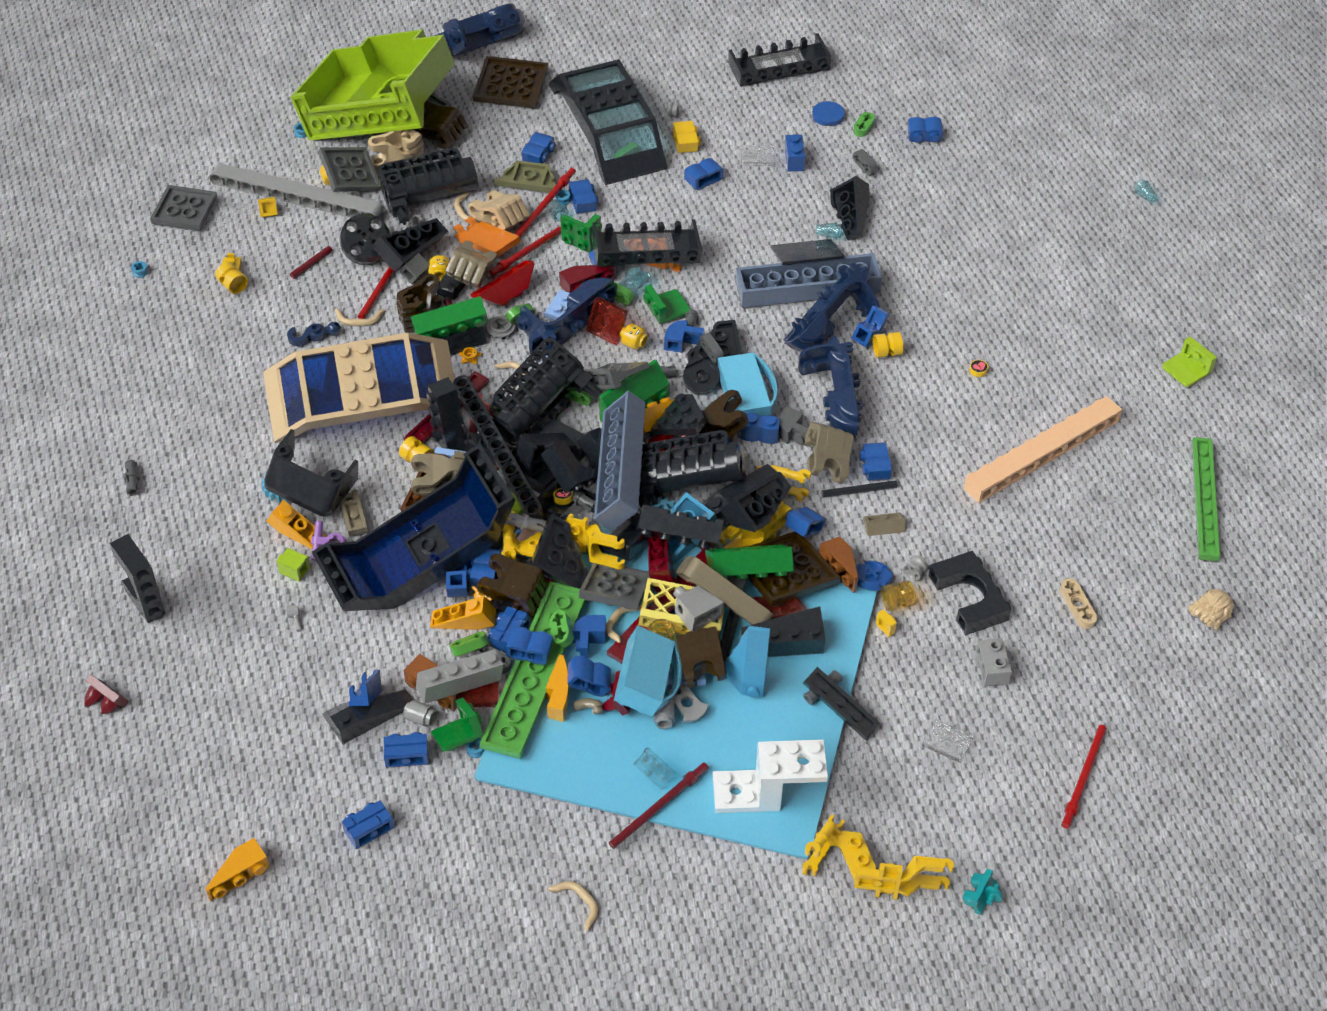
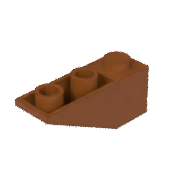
(841, 559)
(420, 664)

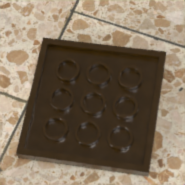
(510, 82)
(808, 575)

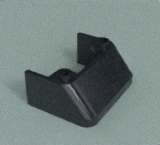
(305, 487)

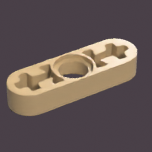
(1078, 595)

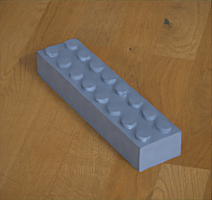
(797, 281)
(620, 461)

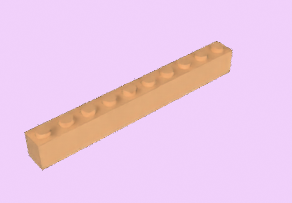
(1042, 449)

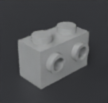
(994, 661)

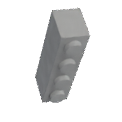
(459, 676)

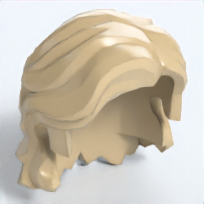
(1213, 608)

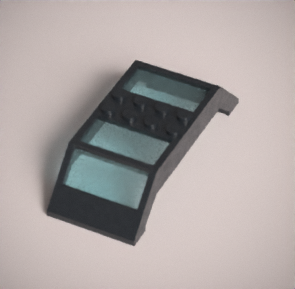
(613, 120)

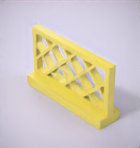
(648, 616)

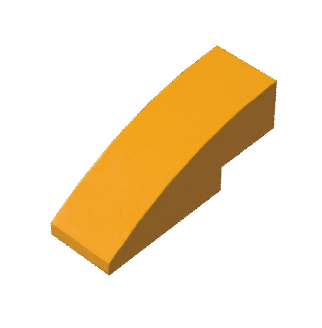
(558, 691)

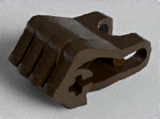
(442, 124)
(417, 300)
(722, 415)
(516, 583)
(701, 654)

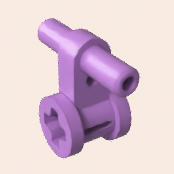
(317, 540)

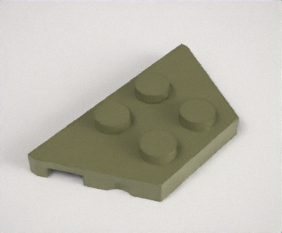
(527, 176)

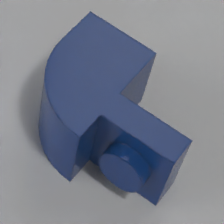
(872, 326)
(681, 333)
(457, 582)
(589, 630)

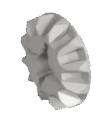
(501, 321)

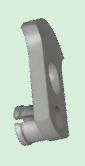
(690, 713)

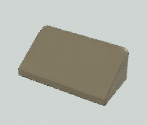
(884, 524)

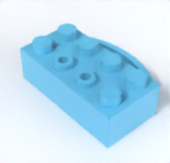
(744, 375)
(646, 672)

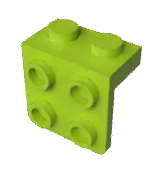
(1191, 363)

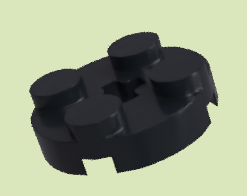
(697, 385)

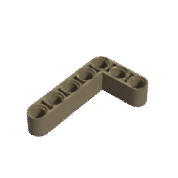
(702, 575)

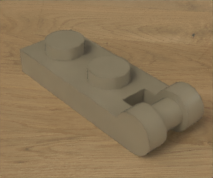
(353, 514)

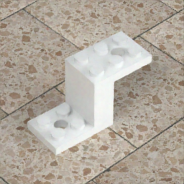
(775, 765)

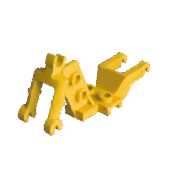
(586, 537)
(748, 538)
(889, 877)

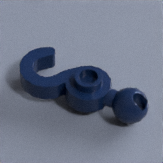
(314, 332)

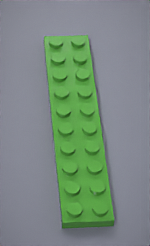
(526, 685)

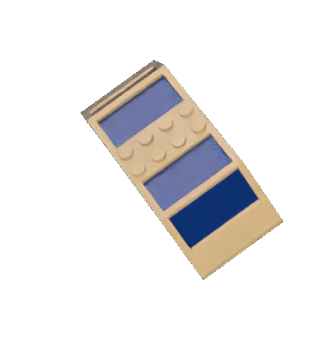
(354, 381)

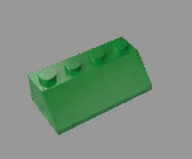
(450, 319)
(647, 385)
(751, 560)

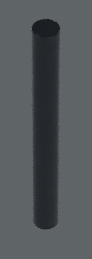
(859, 489)

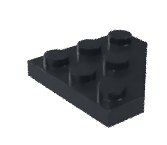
(725, 335)
(680, 417)
(559, 554)

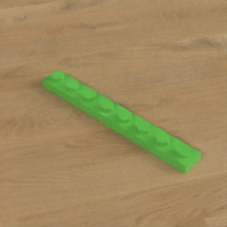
(1205, 499)

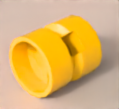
(231, 278)
(887, 345)
(411, 447)

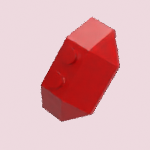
(507, 285)

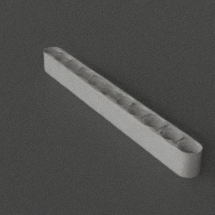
(294, 192)

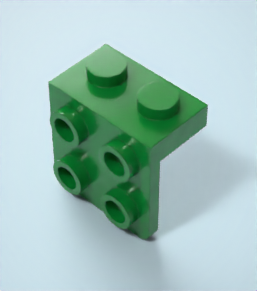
(579, 233)
(666, 305)
(460, 731)

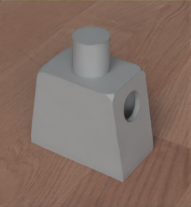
(697, 607)

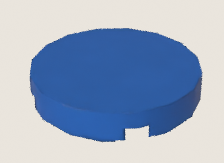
(828, 113)
(873, 575)

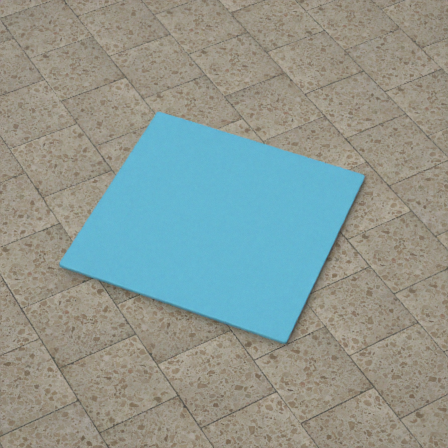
(593, 755)

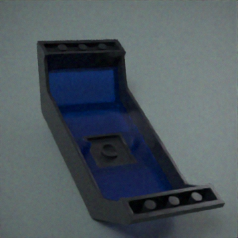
(421, 540)

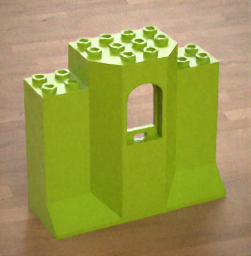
(352, 85)

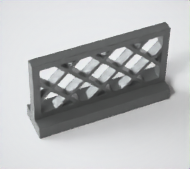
(610, 374)

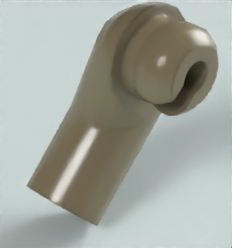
(586, 703)

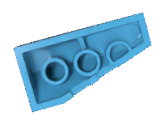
(694, 508)
(748, 662)

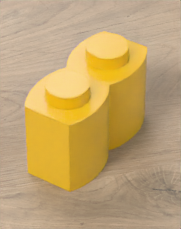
(686, 136)

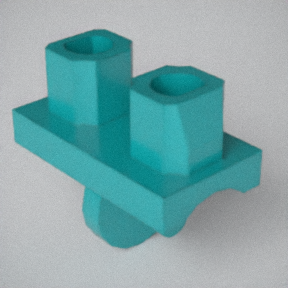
(986, 892)

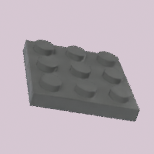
(349, 169)
(183, 207)
(615, 586)

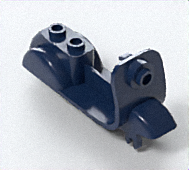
(483, 28)
(573, 320)
(816, 323)
(840, 402)

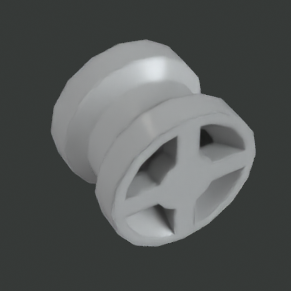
(915, 567)

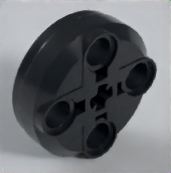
(363, 231)

